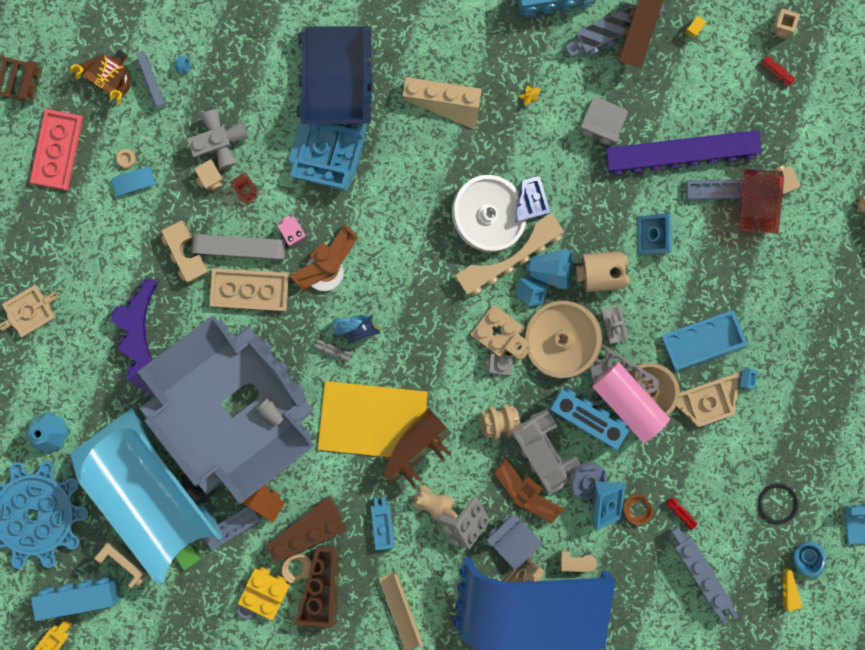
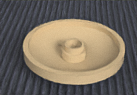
(563, 339)

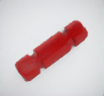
(778, 71)
(681, 513)

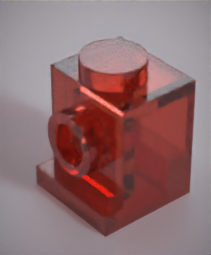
(240, 183)

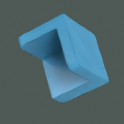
(531, 291)

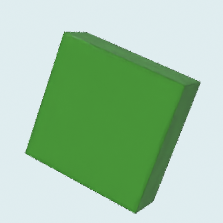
(187, 557)

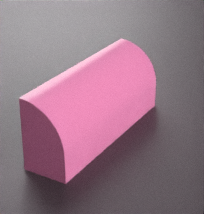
(631, 402)

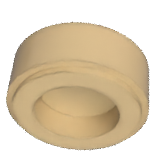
(125, 158)

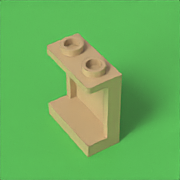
(124, 558)

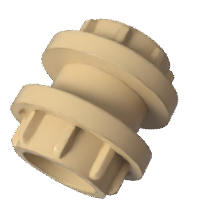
(500, 421)

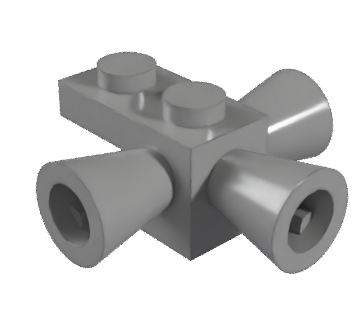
(217, 139)

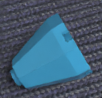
(552, 268)
(47, 432)

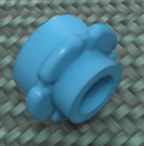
(182, 65)

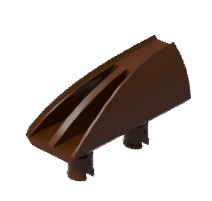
(420, 439)

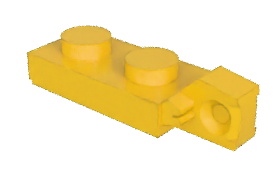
(54, 637)

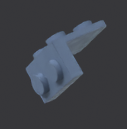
(514, 541)

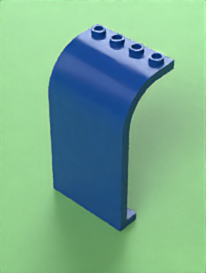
(533, 613)

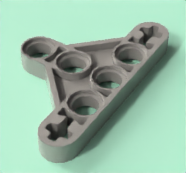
(602, 365)

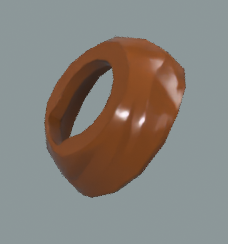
(646, 517)

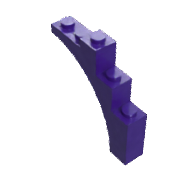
(133, 321)

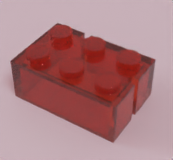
(761, 200)

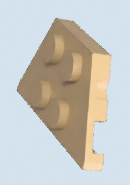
(710, 400)

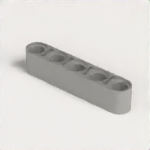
(238, 246)

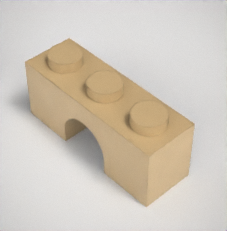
(176, 237)

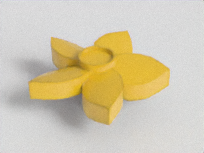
(530, 95)

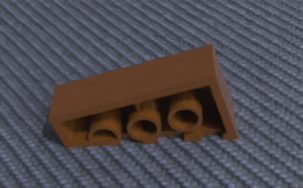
(639, 32)
(314, 527)
(321, 589)

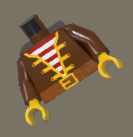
(106, 74)

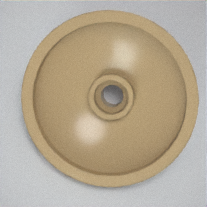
(668, 391)

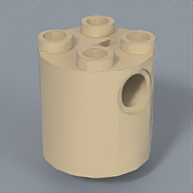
(596, 271)

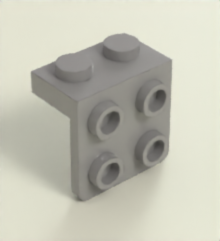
(603, 121)
(467, 526)

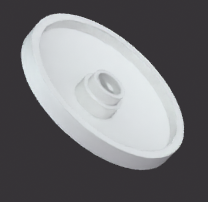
(486, 213)

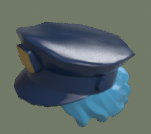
(355, 328)

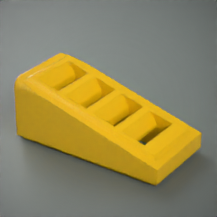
(791, 597)

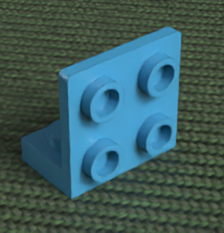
(855, 523)

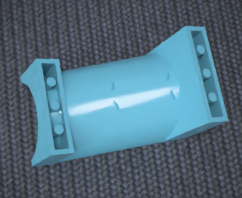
(141, 494)

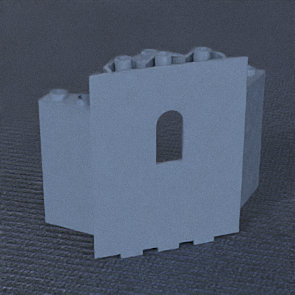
(196, 428)

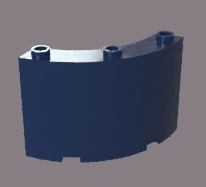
(335, 75)

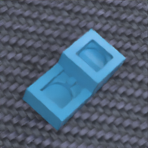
(133, 181)

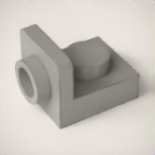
(499, 365)

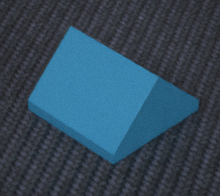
(654, 234)
(607, 503)

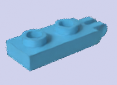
(382, 525)

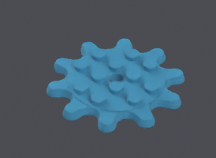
(54, 519)

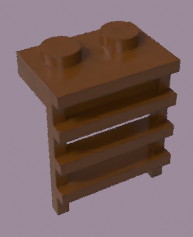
(29, 81)

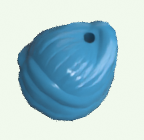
(810, 554)

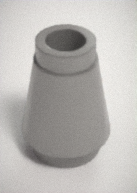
(269, 411)

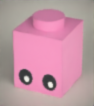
(291, 230)

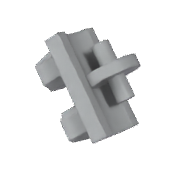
(615, 324)

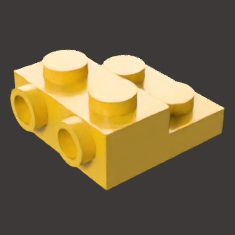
(264, 593)

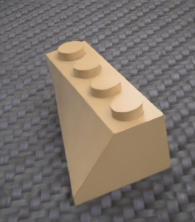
(444, 99)

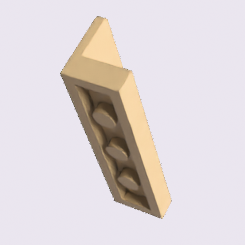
(401, 611)

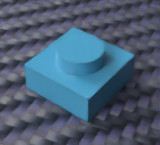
(748, 378)

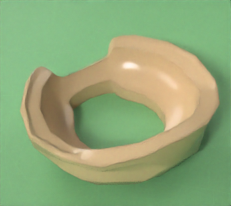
(306, 565)

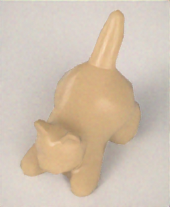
(434, 503)

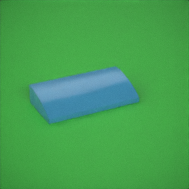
(704, 341)

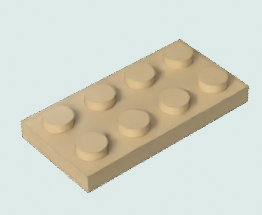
(249, 289)

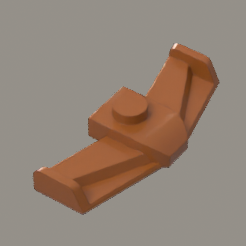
(326, 259)
(526, 493)

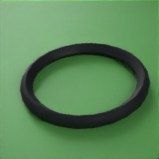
(795, 503)

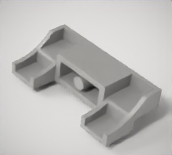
(541, 452)

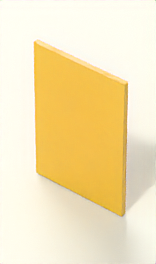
(367, 417)

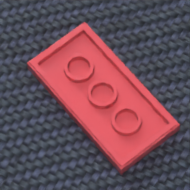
(56, 149)

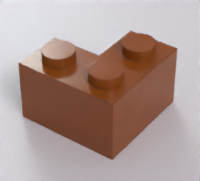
(264, 502)

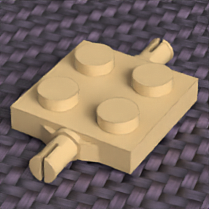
(29, 311)

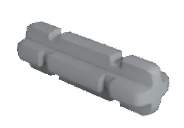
(332, 350)

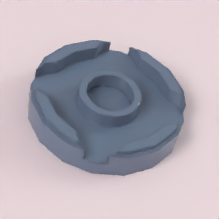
(584, 477)

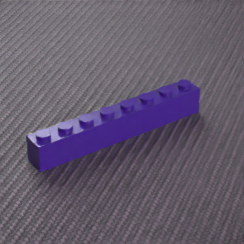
(683, 151)

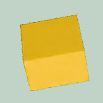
(695, 27)

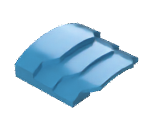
(327, 153)

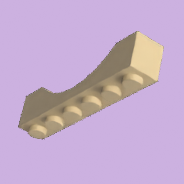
(475, 276)

